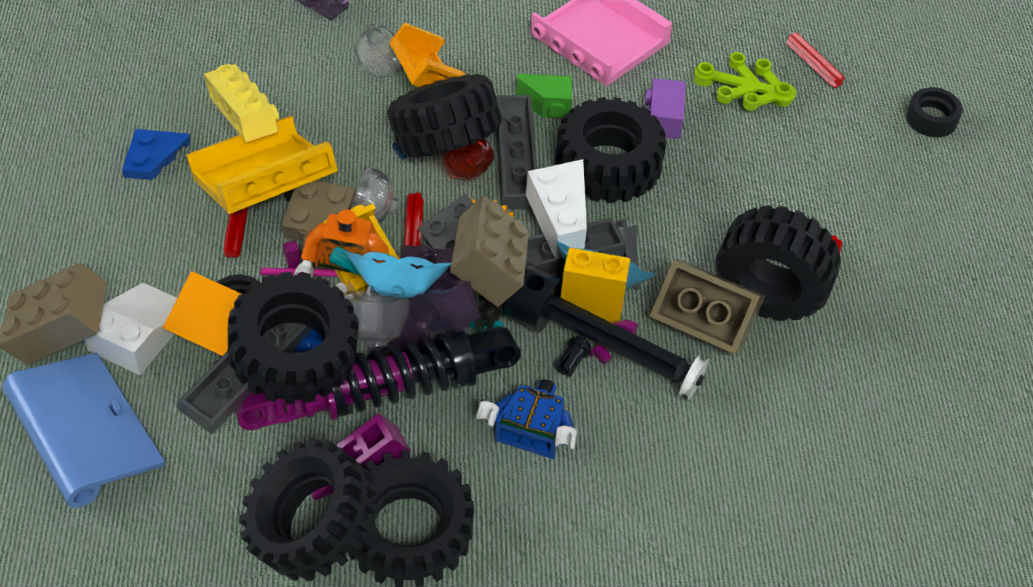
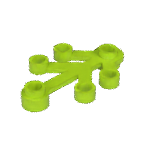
(775, 91)

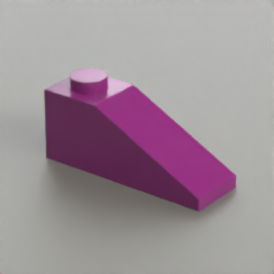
(370, 443)

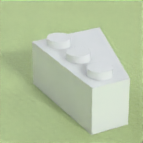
(559, 204)

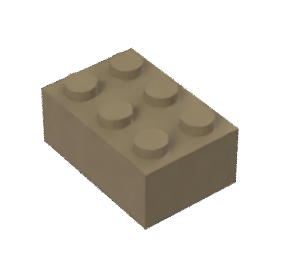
(490, 251)
(707, 306)
(53, 314)

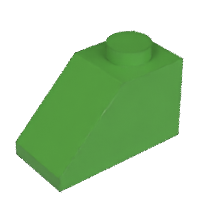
(549, 93)

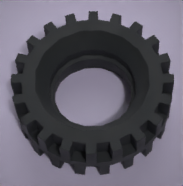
(428, 483)
(282, 492)

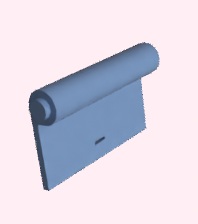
(80, 426)

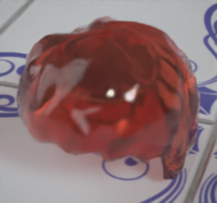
(469, 161)

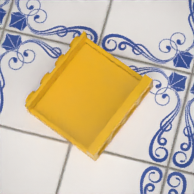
(256, 170)

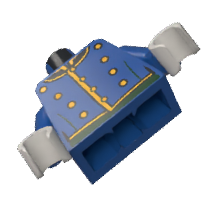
(531, 419)

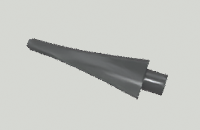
(629, 235)

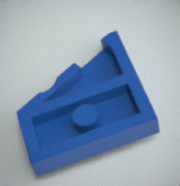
(151, 152)

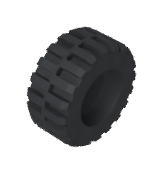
(445, 115)
(617, 125)
(788, 240)
(292, 301)

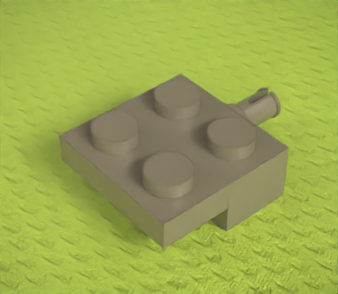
(312, 205)

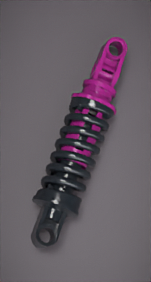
(395, 373)

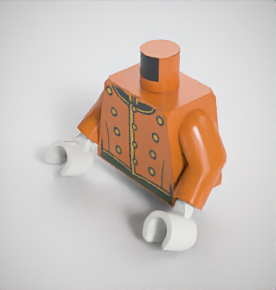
(340, 231)

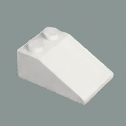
(133, 328)

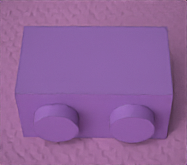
(667, 105)

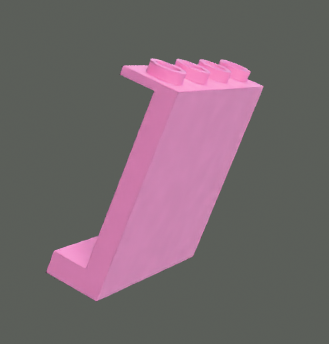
(603, 35)

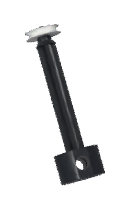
(541, 301)

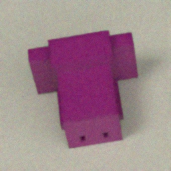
(601, 353)

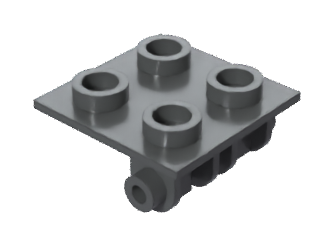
(442, 228)

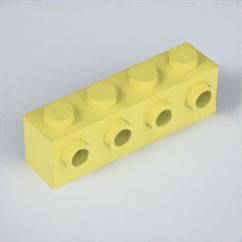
(241, 102)

